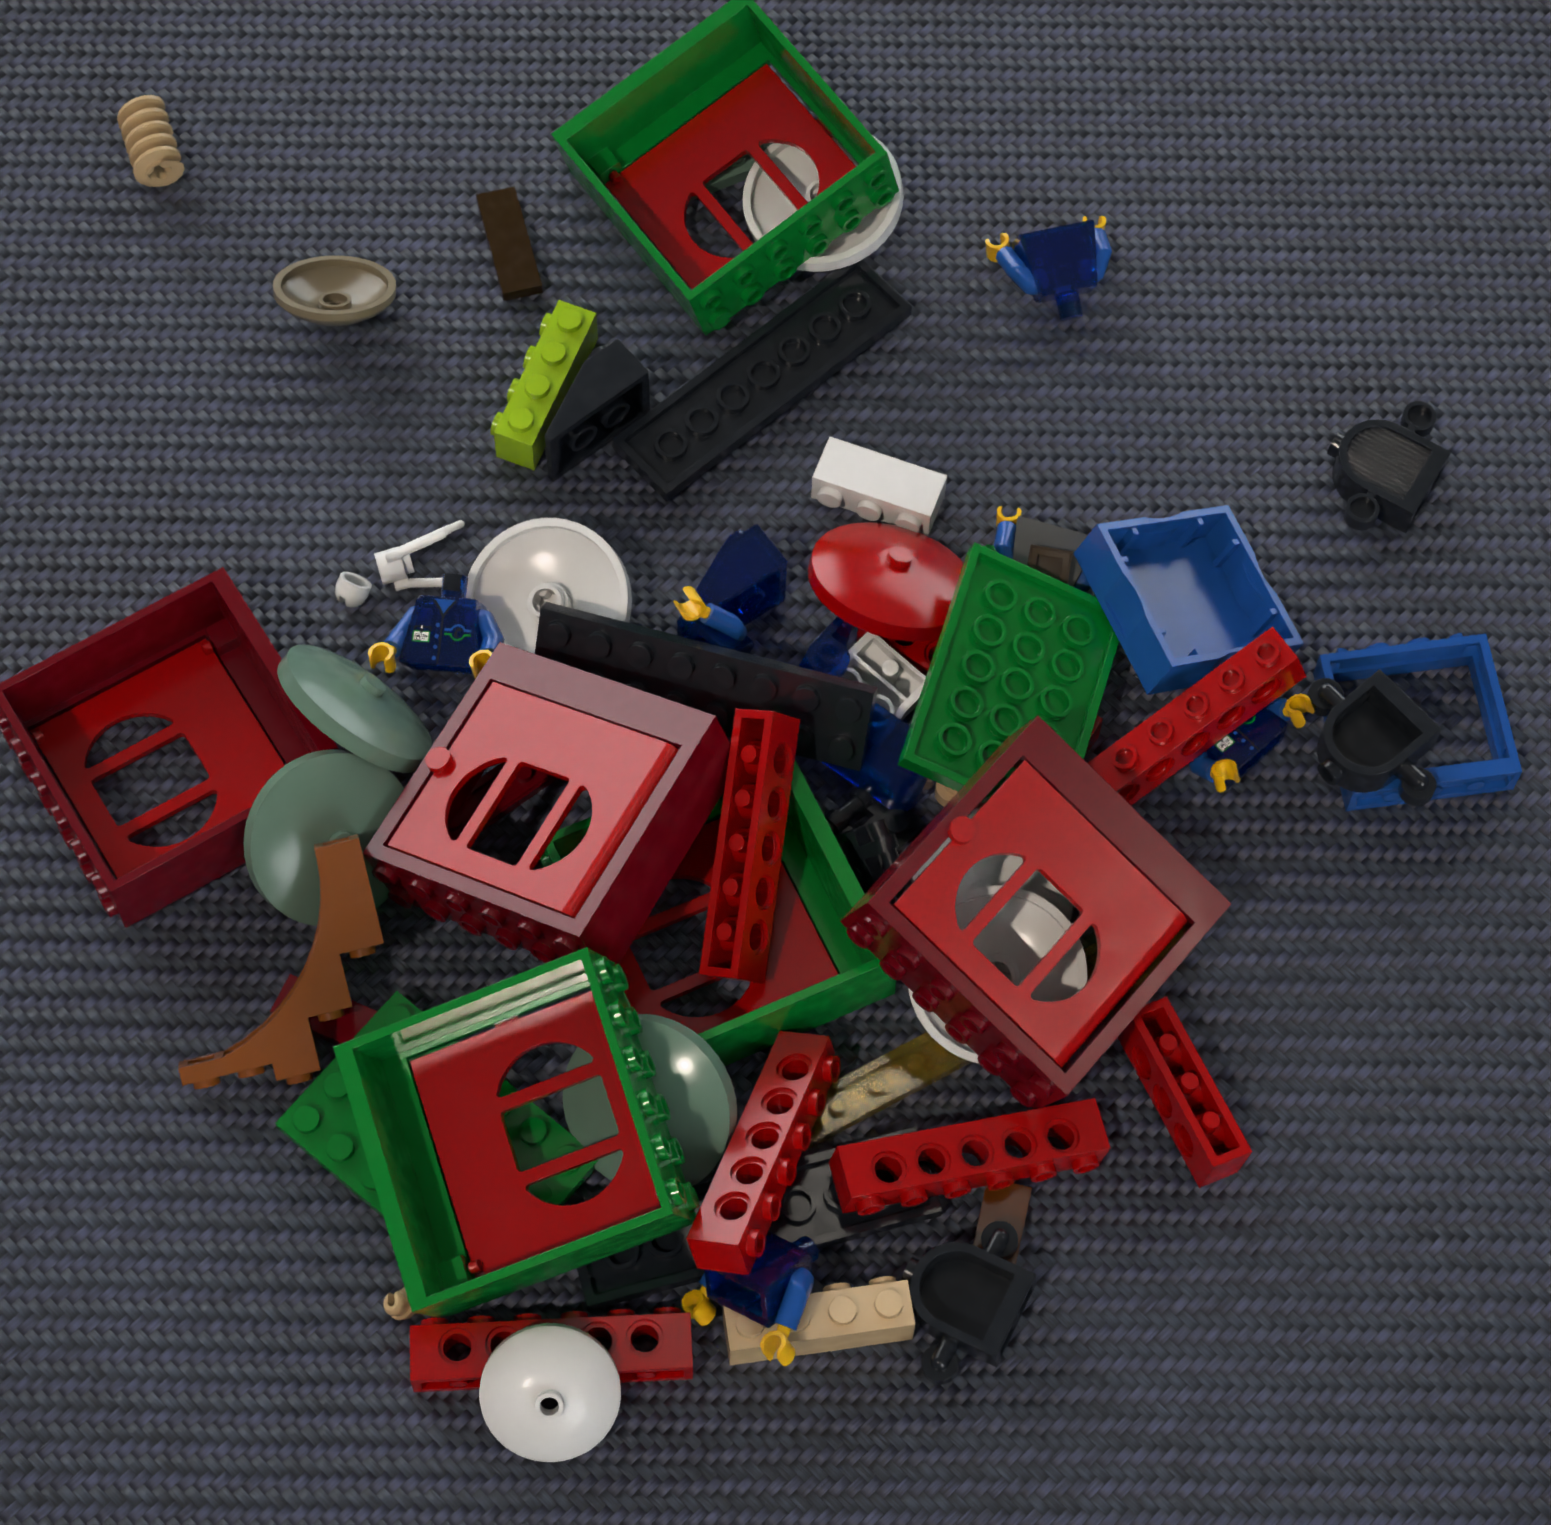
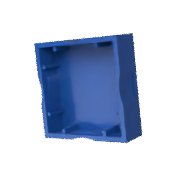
(1181, 593)

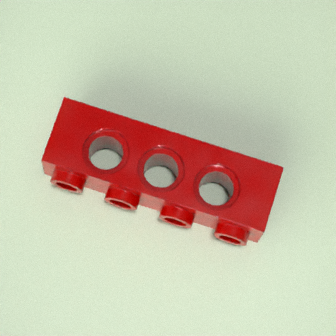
(1184, 1093)

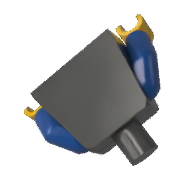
(1017, 534)

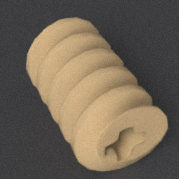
(150, 141)

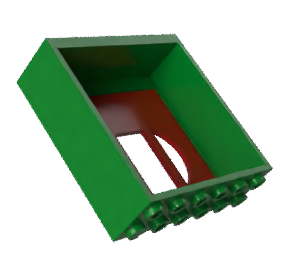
(692, 118)
(800, 977)
(445, 1156)

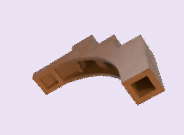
(286, 1038)

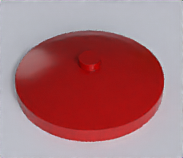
(885, 579)

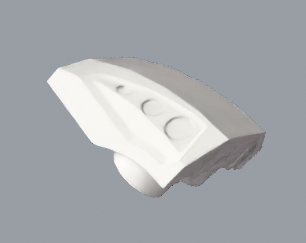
(881, 666)

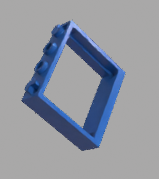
(1424, 655)

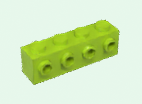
(547, 376)

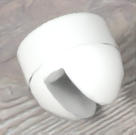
(352, 589)

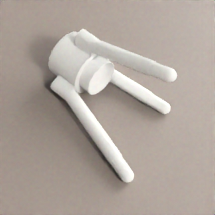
(397, 563)

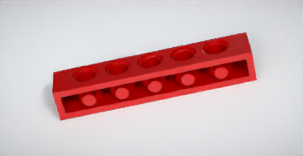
(1200, 717)
(749, 845)
(1073, 1123)
(763, 1153)
(667, 1361)

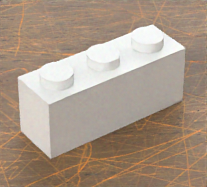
(878, 486)

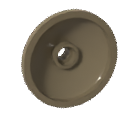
(334, 290)

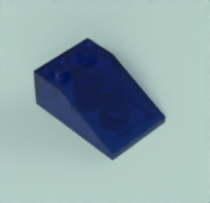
(743, 578)

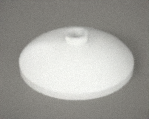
(556, 1364)

